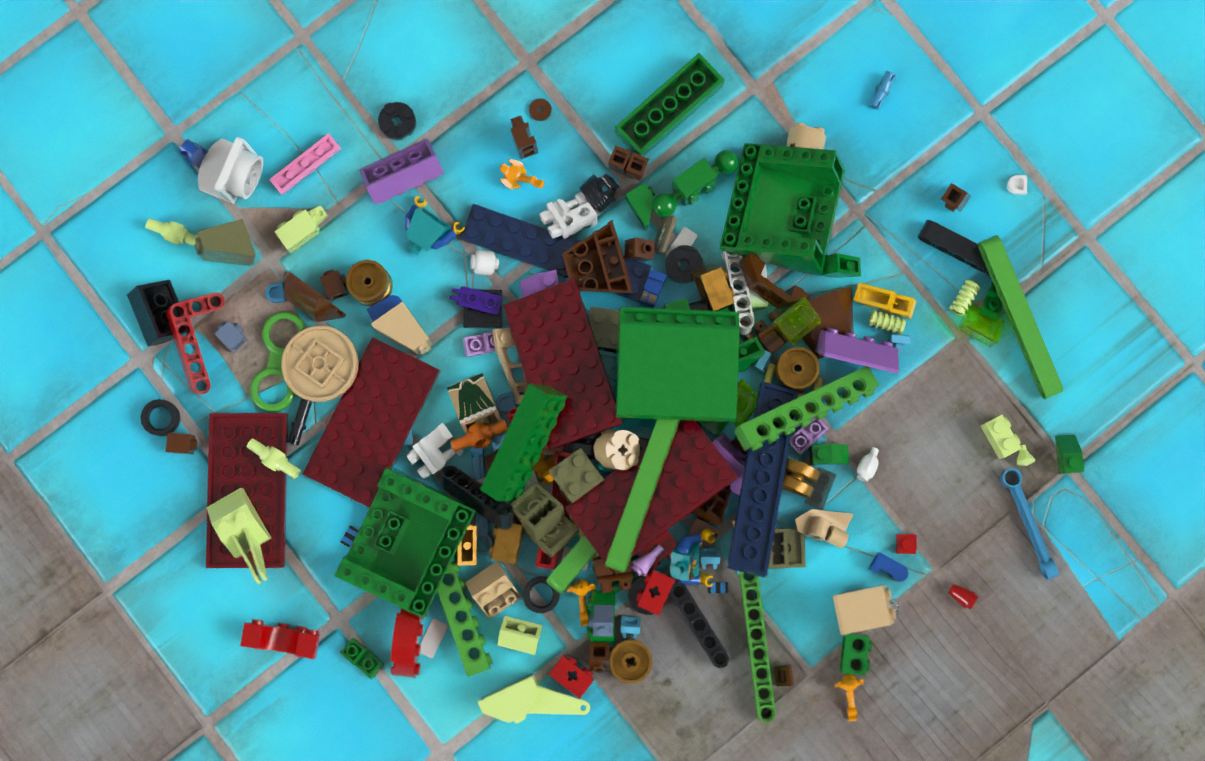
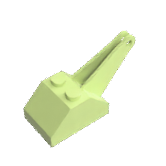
(240, 529)
(527, 697)

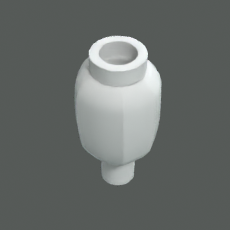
(868, 465)

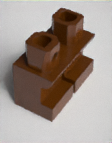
(521, 135)
(630, 166)
(770, 336)
(605, 576)

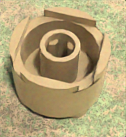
(806, 137)
(617, 449)

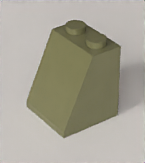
(226, 244)

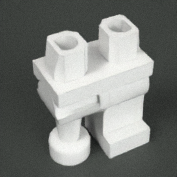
(567, 220)
(429, 451)

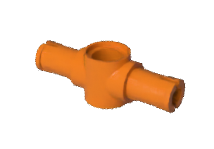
(479, 435)

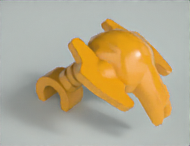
(514, 175)
(542, 467)
(581, 588)
(849, 683)

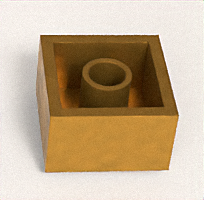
(713, 286)
(507, 544)

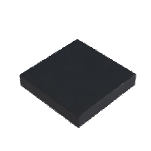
(479, 319)

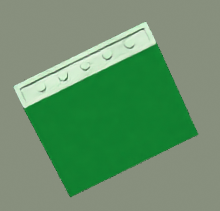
(784, 205)
(677, 364)
(405, 542)

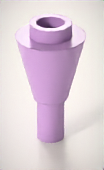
(644, 563)

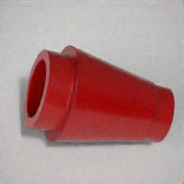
(963, 596)

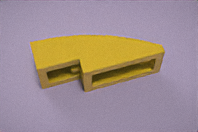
(885, 300)

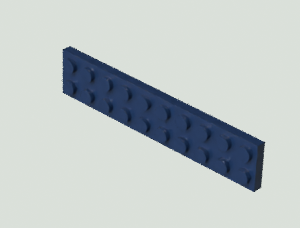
(534, 245)
(760, 491)

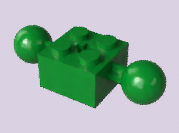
(694, 182)

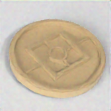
(319, 363)

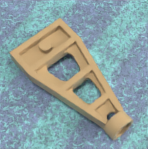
(503, 340)

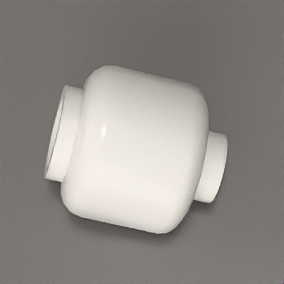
(484, 262)

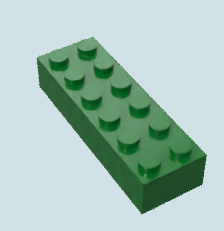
(669, 105)
(523, 442)

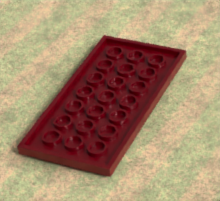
(561, 352)
(371, 422)
(236, 467)
(689, 478)

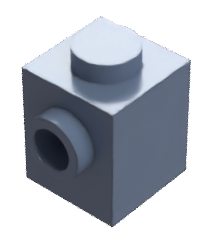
(231, 335)
(602, 620)

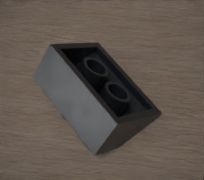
(150, 308)

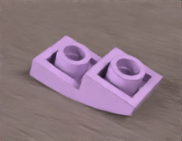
(479, 344)
(808, 435)

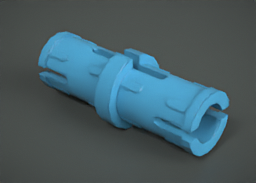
(882, 90)

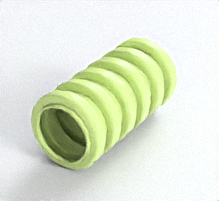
(965, 297)
(887, 322)

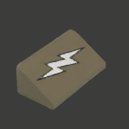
(664, 234)

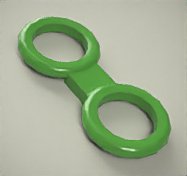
(274, 363)

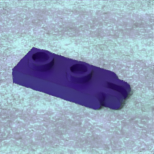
(477, 300)

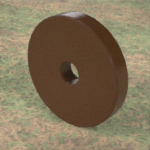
(544, 114)

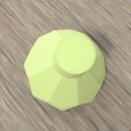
(1024, 457)

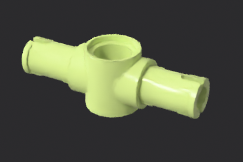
(171, 231)
(273, 458)

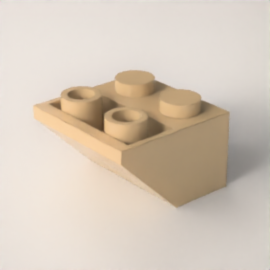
(493, 590)

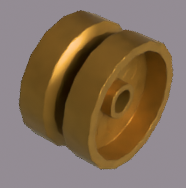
(359, 278)
(801, 358)
(795, 477)
(630, 672)

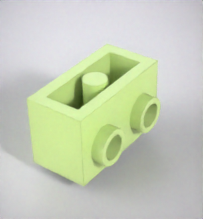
(1001, 437)
(519, 635)

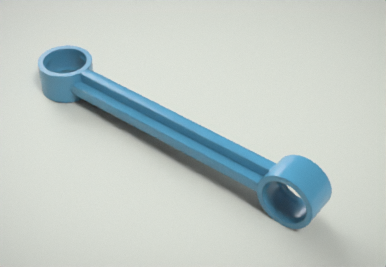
(478, 473)
(1046, 563)

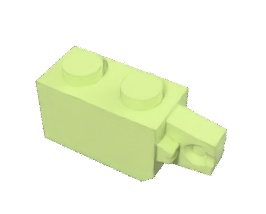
(300, 228)

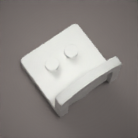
(230, 170)

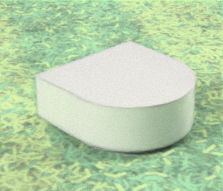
(1017, 185)

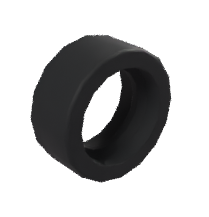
(145, 421)
(527, 600)

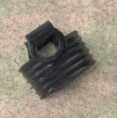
(593, 192)

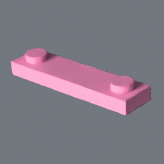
(305, 164)

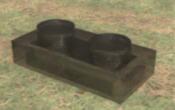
(821, 489)

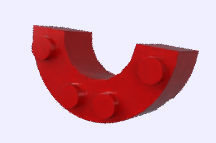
(281, 638)
(405, 644)

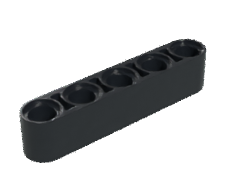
(952, 245)
(468, 491)
(705, 632)

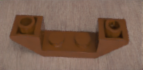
(752, 269)

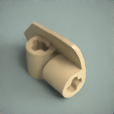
(825, 526)

